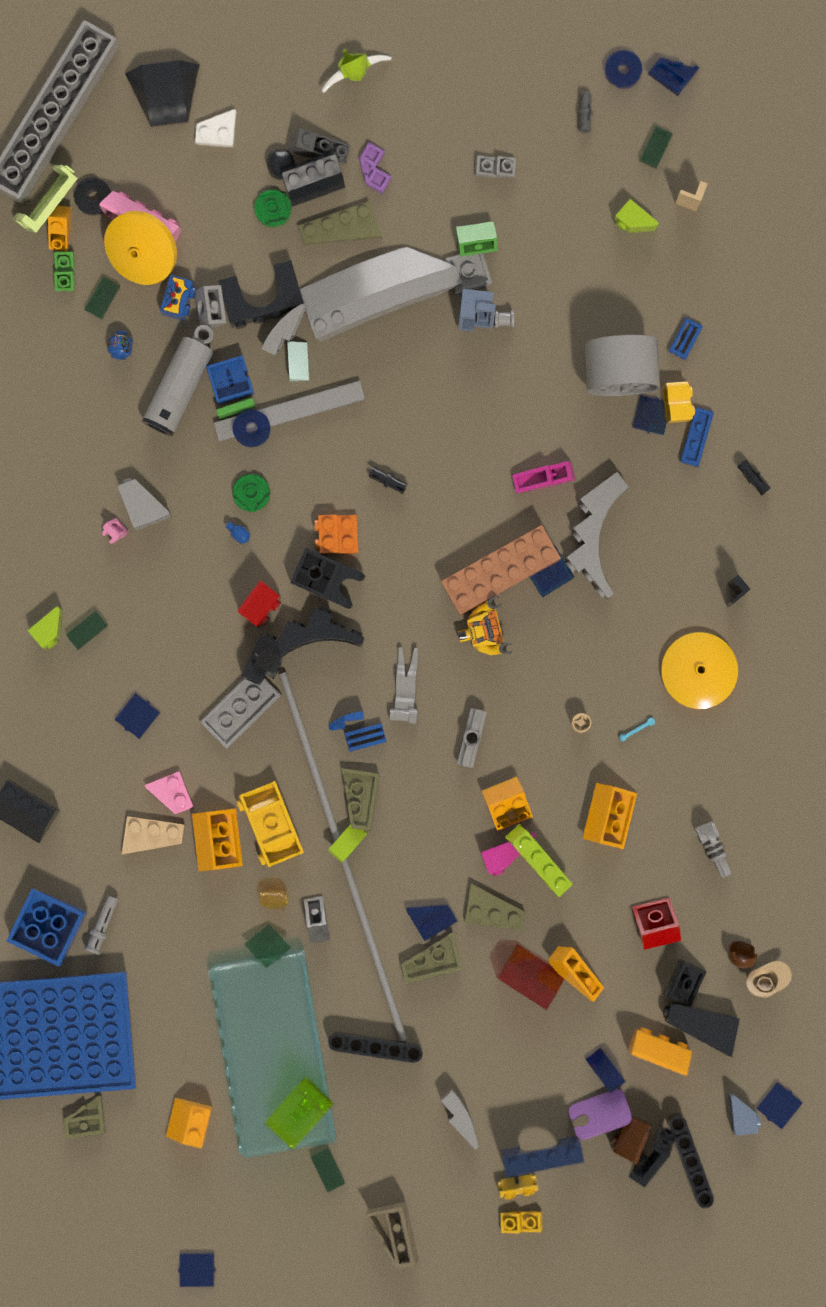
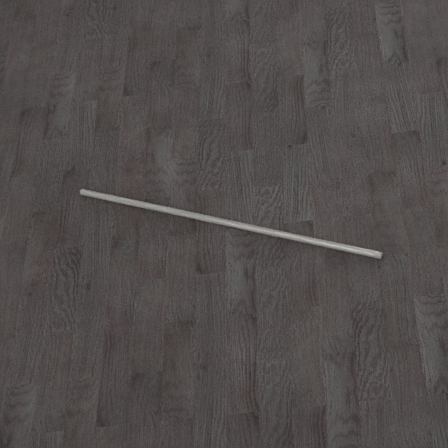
(345, 865)

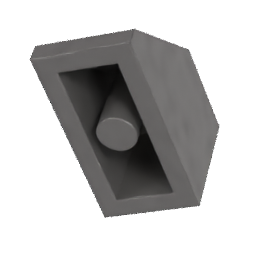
(316, 919)

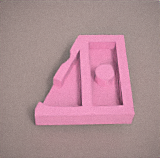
(171, 792)

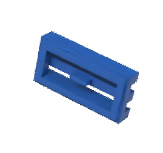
(678, 352)
(381, 733)

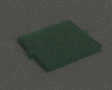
(267, 946)

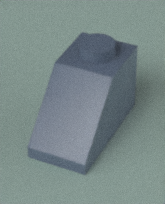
(743, 1118)

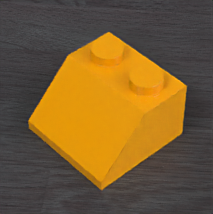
(189, 1122)

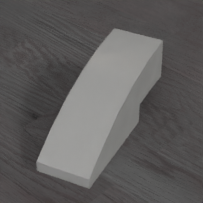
(284, 330)
(460, 1117)

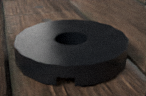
(82, 191)

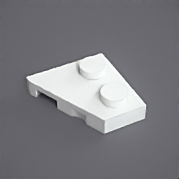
(217, 130)

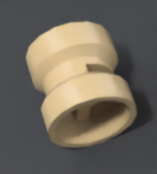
(580, 722)

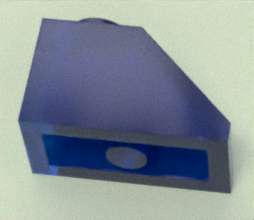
(605, 1070)

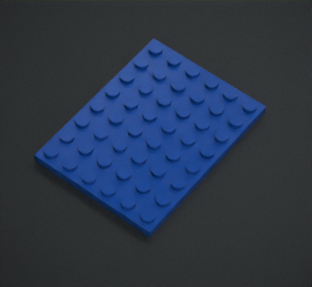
(65, 1036)

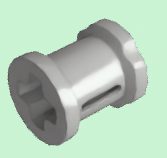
(504, 319)

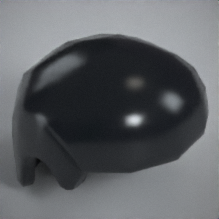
(279, 160)

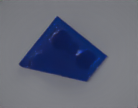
(673, 74)
(431, 919)

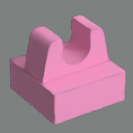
(115, 530)

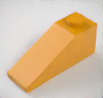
(576, 972)

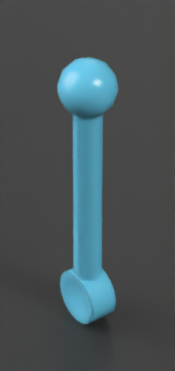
(650, 722)

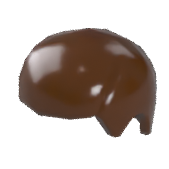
(742, 954)

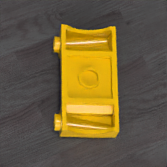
(270, 824)

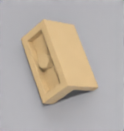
(690, 200)

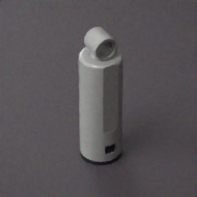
(179, 383)

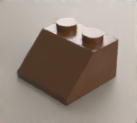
(631, 1139)

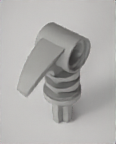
(707, 834)

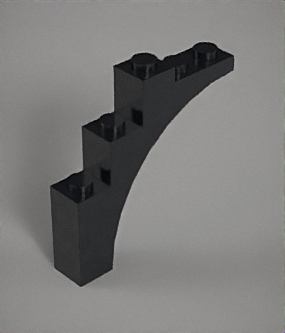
(295, 635)

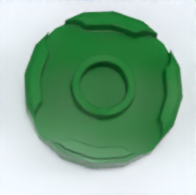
(272, 208)
(251, 493)

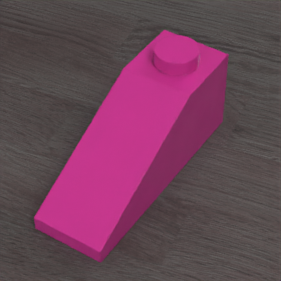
(500, 857)

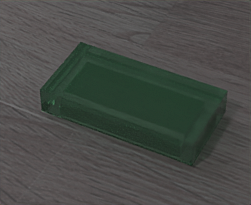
(656, 147)
(102, 298)
(87, 630)
(327, 1169)

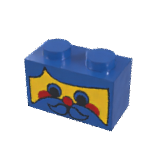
(177, 298)

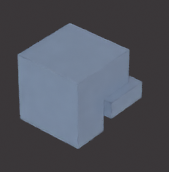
(476, 310)

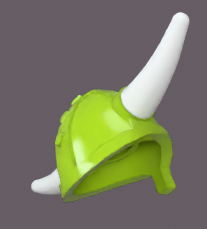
(353, 67)

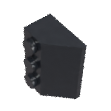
(313, 178)
(25, 811)

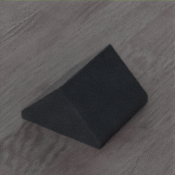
(684, 982)

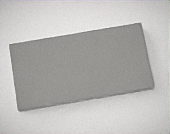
(239, 710)

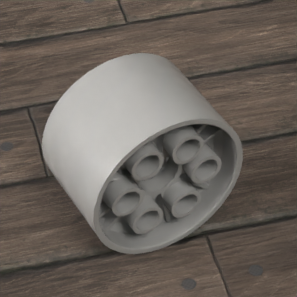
(622, 365)

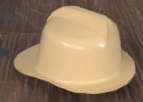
(769, 979)

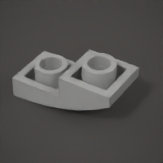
(495, 167)

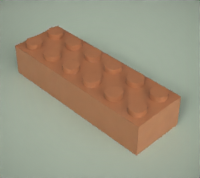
(501, 570)

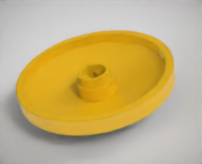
(140, 247)
(681, 672)

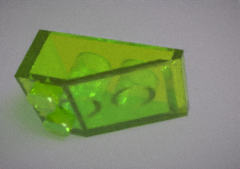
(299, 1113)

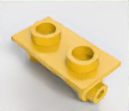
(525, 1186)

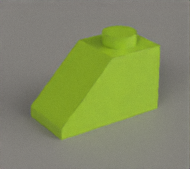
(634, 219)
(48, 629)

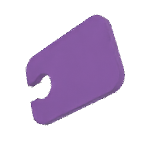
(604, 1113)

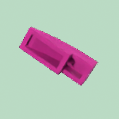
(544, 477)

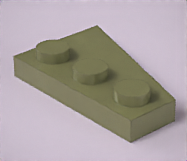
(361, 797)
(492, 911)
(433, 962)

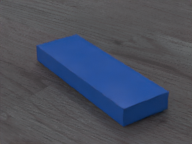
(696, 437)

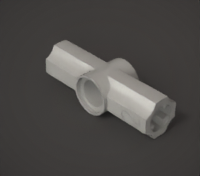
(474, 725)

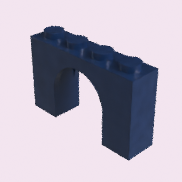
(523, 1162)

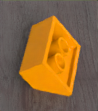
(609, 815)
(217, 840)
(660, 1050)

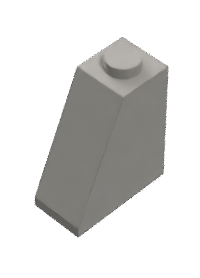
(141, 505)

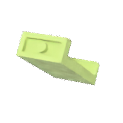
(49, 201)

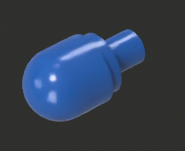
(238, 533)

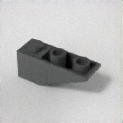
(314, 145)

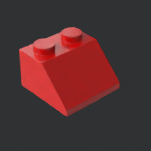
(259, 605)
(657, 923)

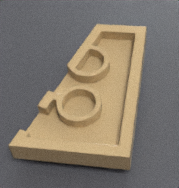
(150, 834)

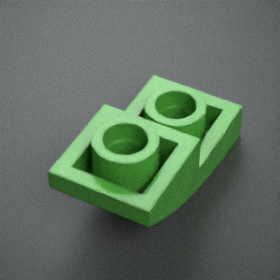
(64, 271)

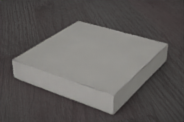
(472, 271)

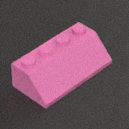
(119, 203)

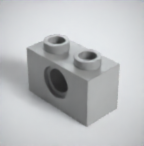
(210, 306)

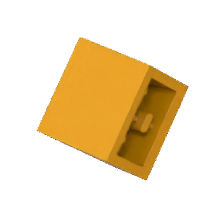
(507, 803)

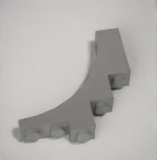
(586, 557)

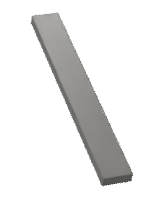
(299, 408)

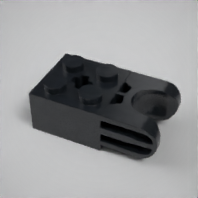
(331, 577)

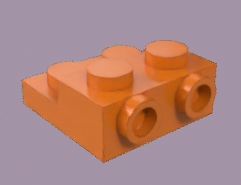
(337, 534)

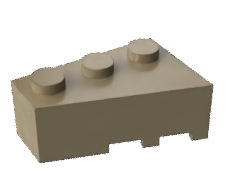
(394, 1229)

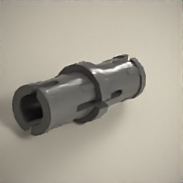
(585, 112)

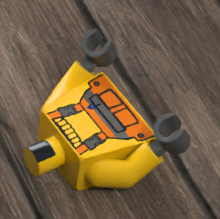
(485, 629)

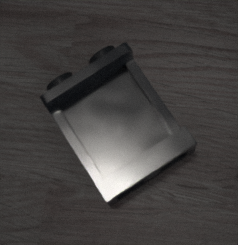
(649, 1166)

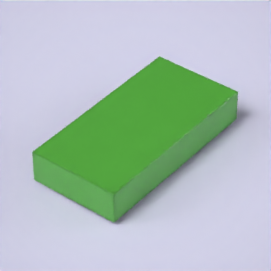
(235, 408)

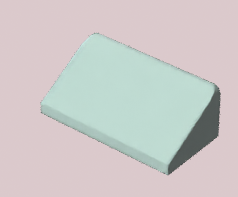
(298, 361)

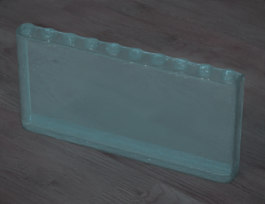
(269, 1045)

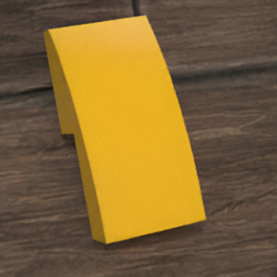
(521, 1221)

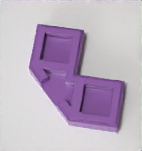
(373, 176)

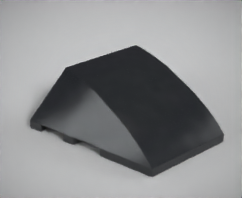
(165, 90)

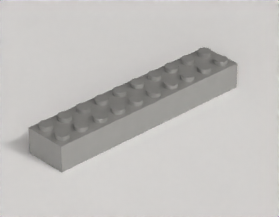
(55, 110)

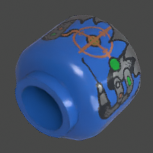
(120, 345)

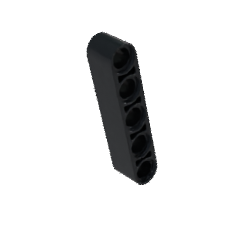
(365, 1050)
(694, 1169)

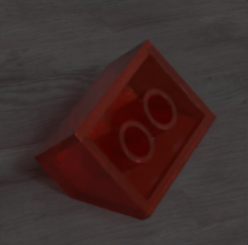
(530, 977)

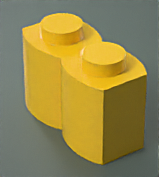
(677, 402)

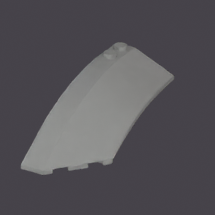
(375, 290)

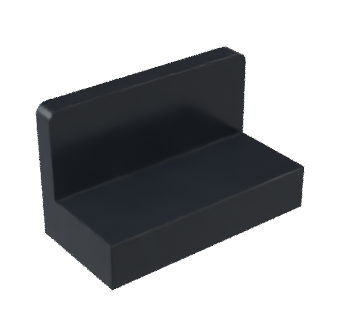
(739, 587)

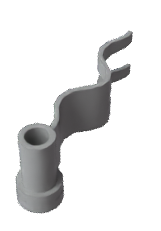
(405, 690)

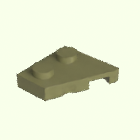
(86, 1121)

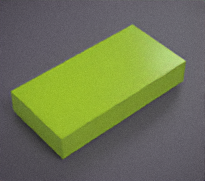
(346, 843)

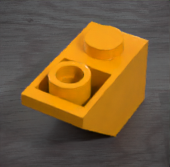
(59, 228)

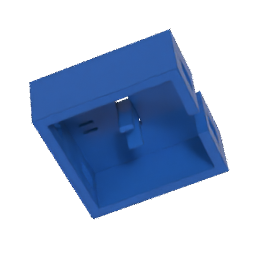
(221, 379)

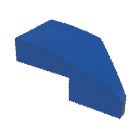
(340, 722)

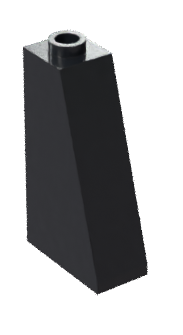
(707, 1026)

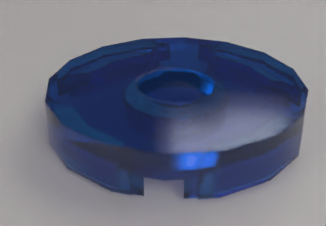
(628, 59)
(251, 417)

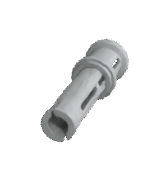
(98, 934)

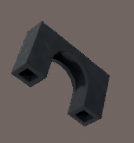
(242, 313)

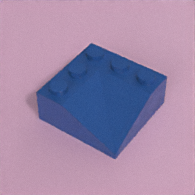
(47, 927)

